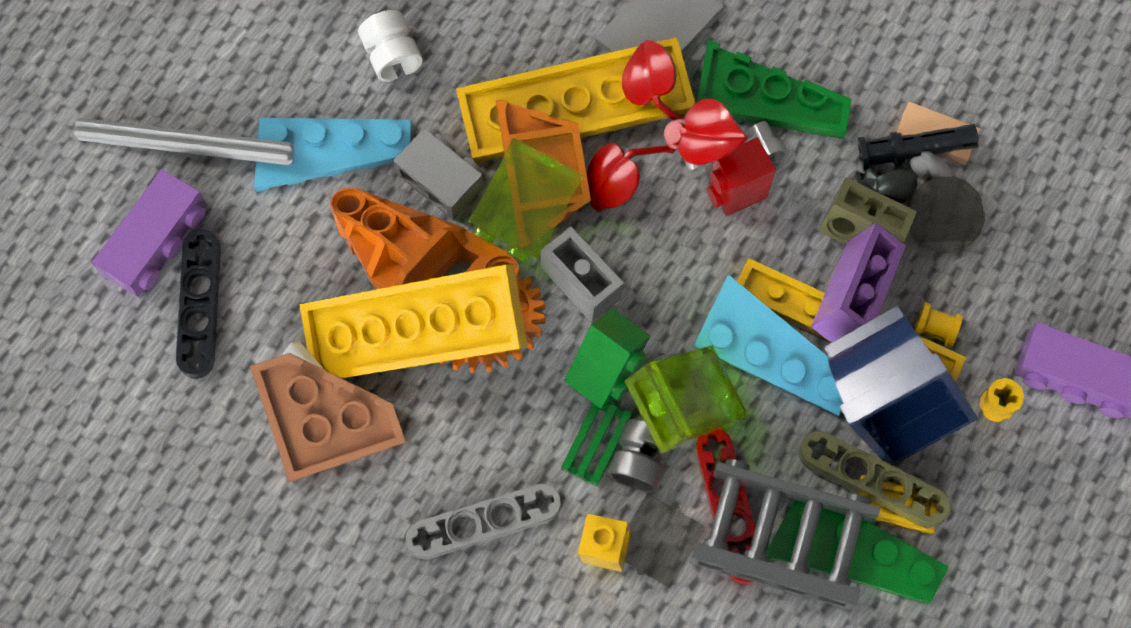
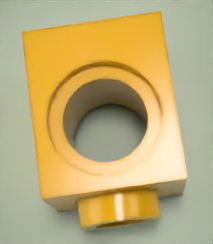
(604, 542)

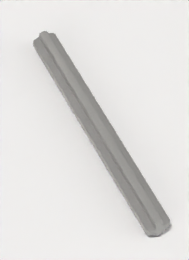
(184, 141)

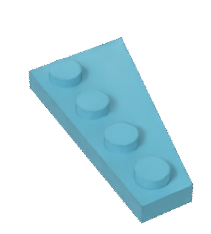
(767, 347)

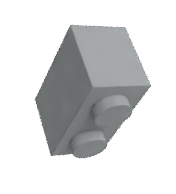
(439, 173)
(581, 274)

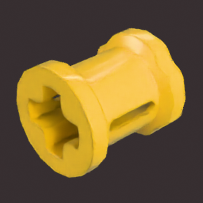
(938, 324)
(1013, 399)

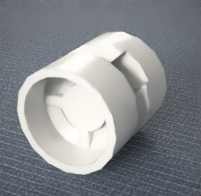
(387, 43)

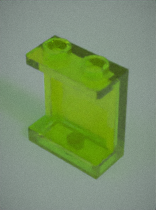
(524, 201)
(686, 397)

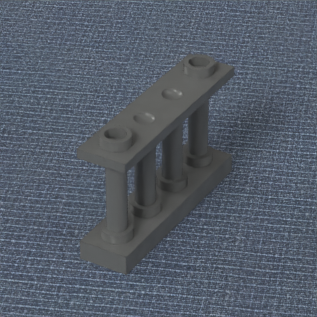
(795, 575)

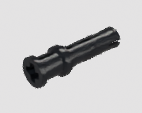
(899, 147)

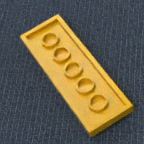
(576, 91)
(416, 323)

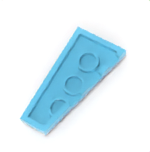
(329, 147)

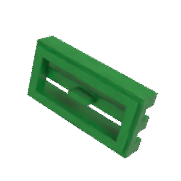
(581, 472)

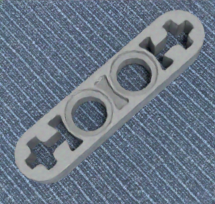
(482, 516)

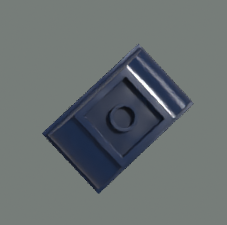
(895, 388)

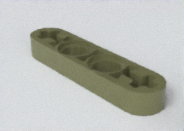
(876, 473)

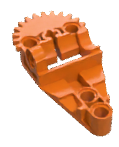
(412, 246)

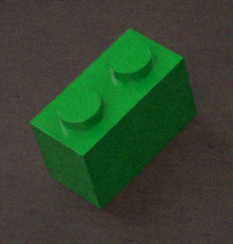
(607, 358)

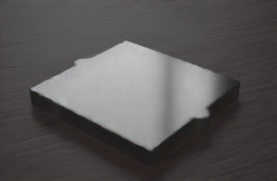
(661, 540)

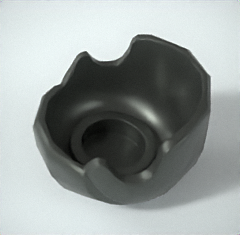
(896, 184)

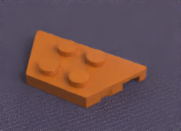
(550, 136)

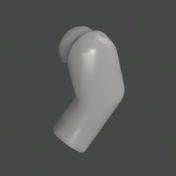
(930, 164)

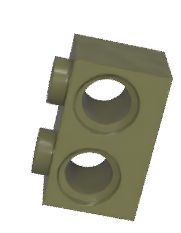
(859, 208)

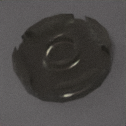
(946, 215)

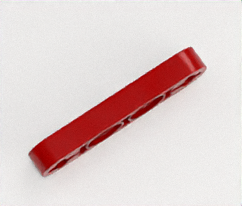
(742, 505)

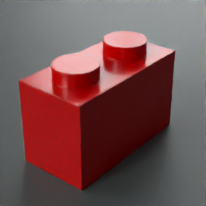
(741, 178)

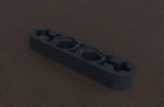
(198, 303)

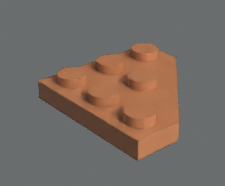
(321, 416)

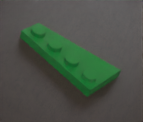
(769, 95)
(877, 561)

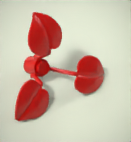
(701, 138)

